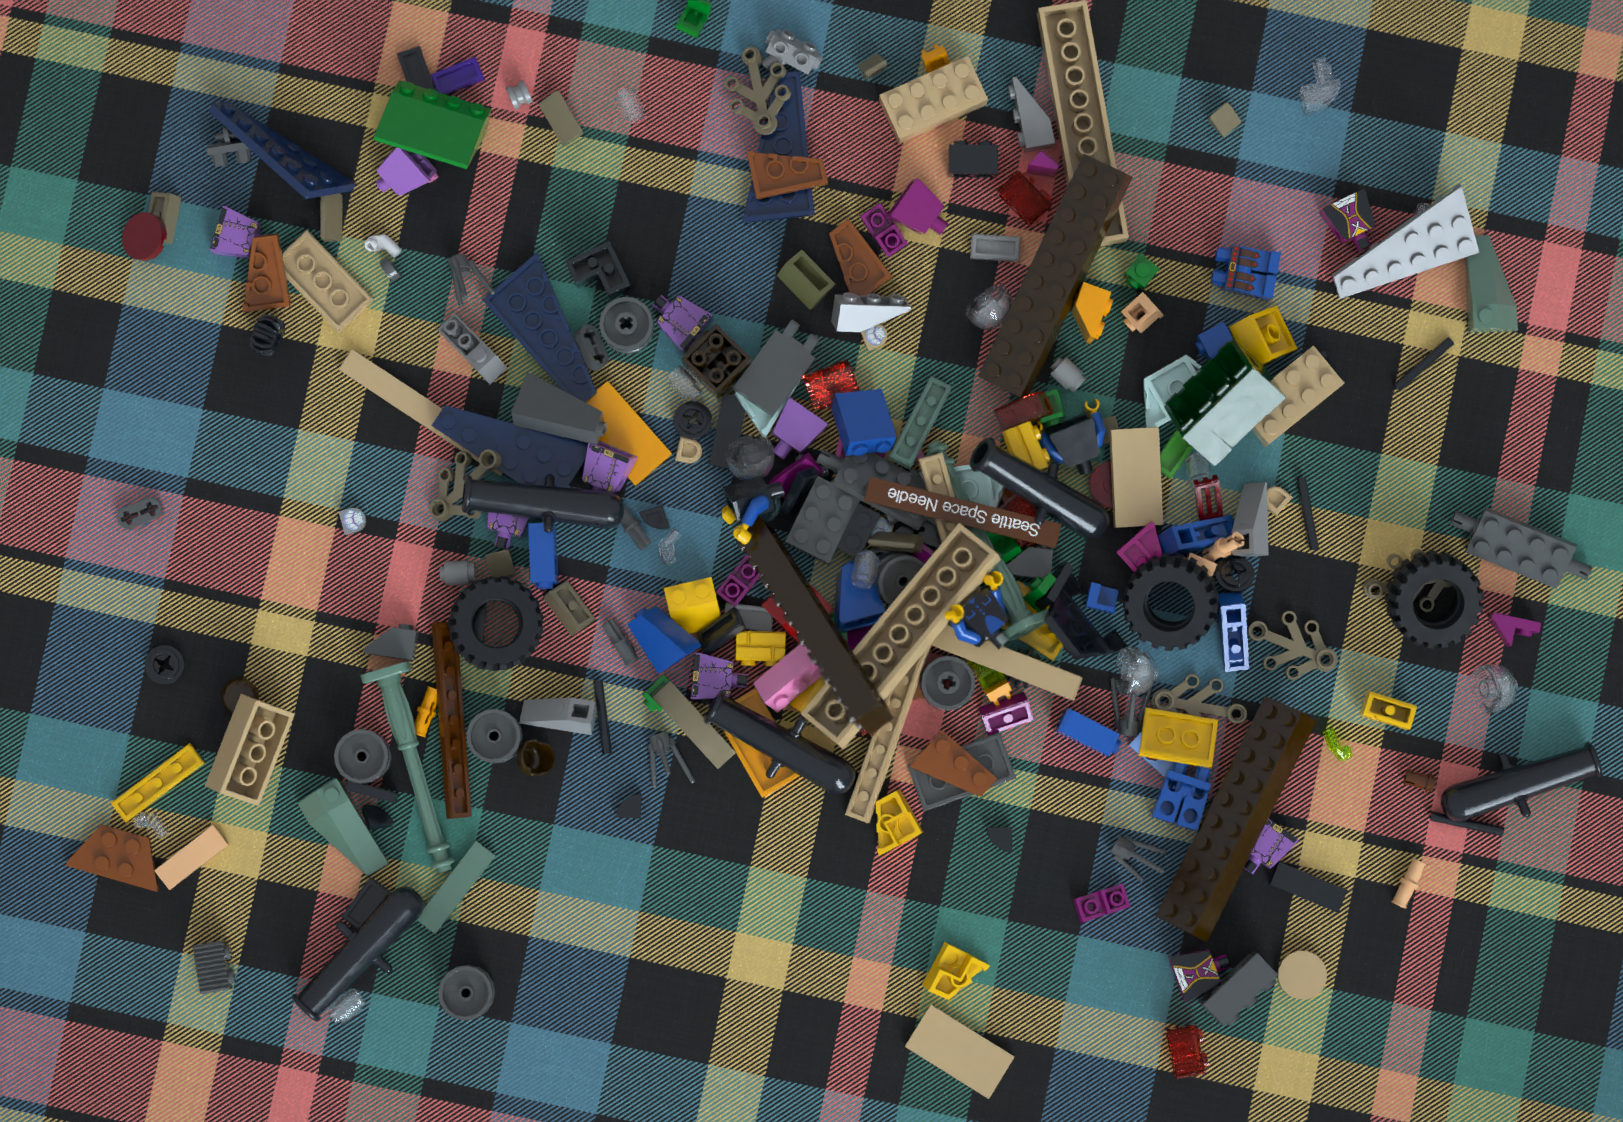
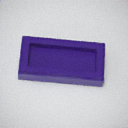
(458, 76)

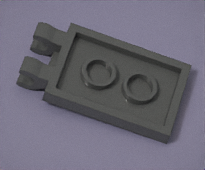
(777, 369)

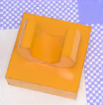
(934, 59)
(997, 690)

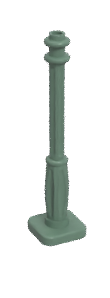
(1020, 618)
(404, 732)

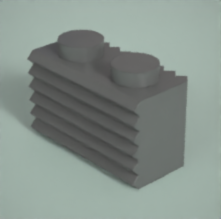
(213, 966)

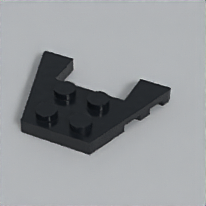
(1075, 629)

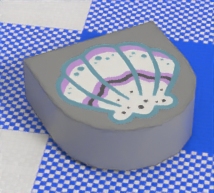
(352, 520)

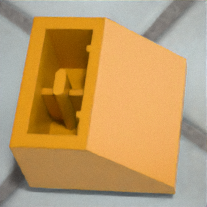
(1089, 308)

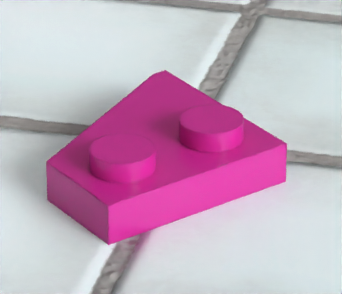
(1141, 547)

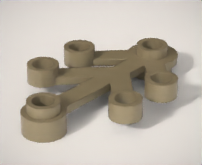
(759, 93)
(449, 500)
(1436, 588)
(1296, 647)
(1193, 704)

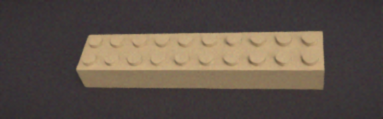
(1078, 95)
(909, 625)

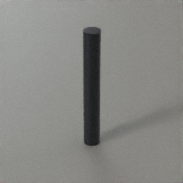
(1423, 364)
(1307, 513)
(602, 717)
(1468, 824)

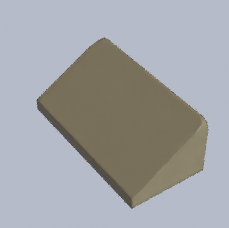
(560, 118)
(167, 208)
(331, 218)
(896, 542)
(569, 608)

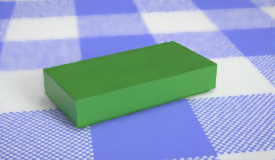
(1174, 454)

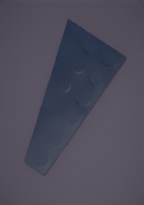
(786, 140)
(296, 166)
(536, 320)
(524, 452)

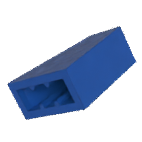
(855, 605)
(661, 638)
(1088, 732)

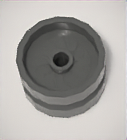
(626, 311)
(891, 569)
(960, 676)
(509, 736)
(377, 760)
(481, 989)

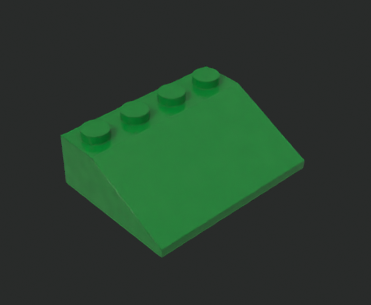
(433, 124)

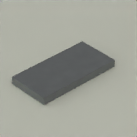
(987, 751)

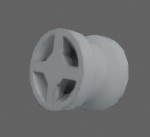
(519, 94)

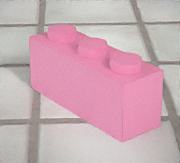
(787, 678)

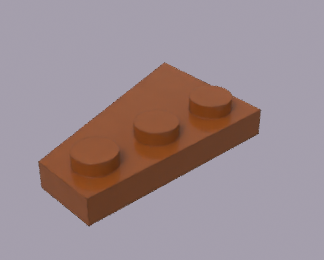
(784, 174)
(858, 261)
(267, 276)
(953, 765)

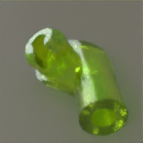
(1335, 747)

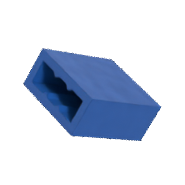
(863, 422)
(543, 556)

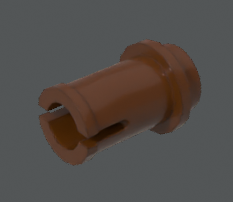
(1419, 780)

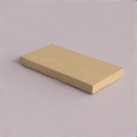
(324, 282)
(1136, 477)
(959, 1051)

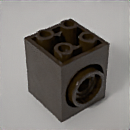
(716, 361)

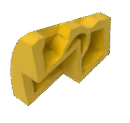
(895, 822)
(952, 970)

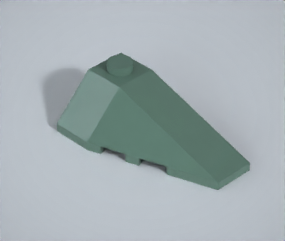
(1488, 293)
(340, 823)

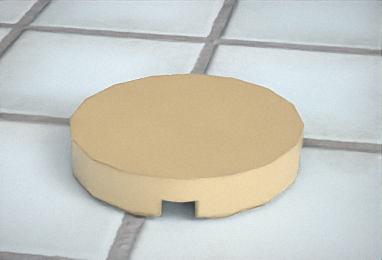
(1302, 974)

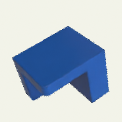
(1101, 598)

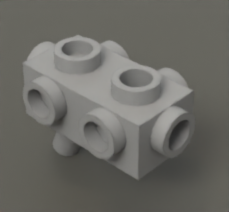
(787, 49)

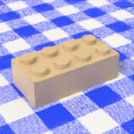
(933, 99)
(1305, 385)
(249, 750)

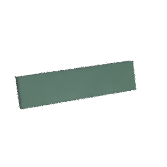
(920, 422)
(456, 887)

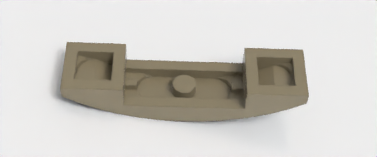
(693, 724)

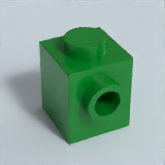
(1140, 273)

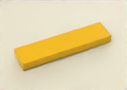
(158, 782)

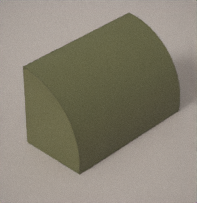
(805, 279)

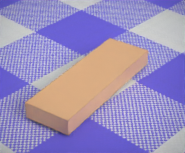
(191, 857)

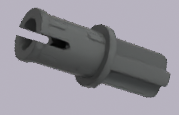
(634, 530)
(620, 642)

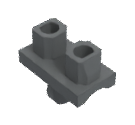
(219, 150)

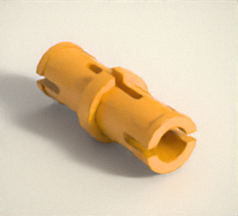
(426, 712)

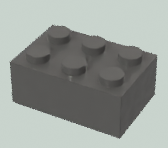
(822, 521)
(1239, 989)

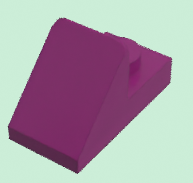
(1506, 626)

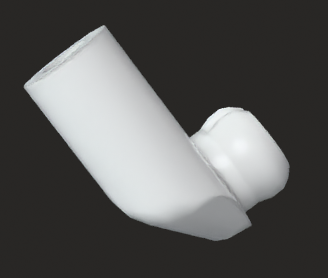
(382, 242)

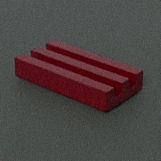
(1198, 497)

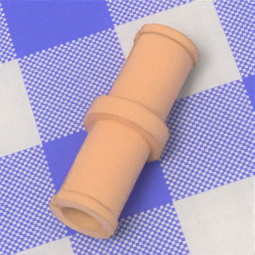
(1223, 547)
(1409, 883)

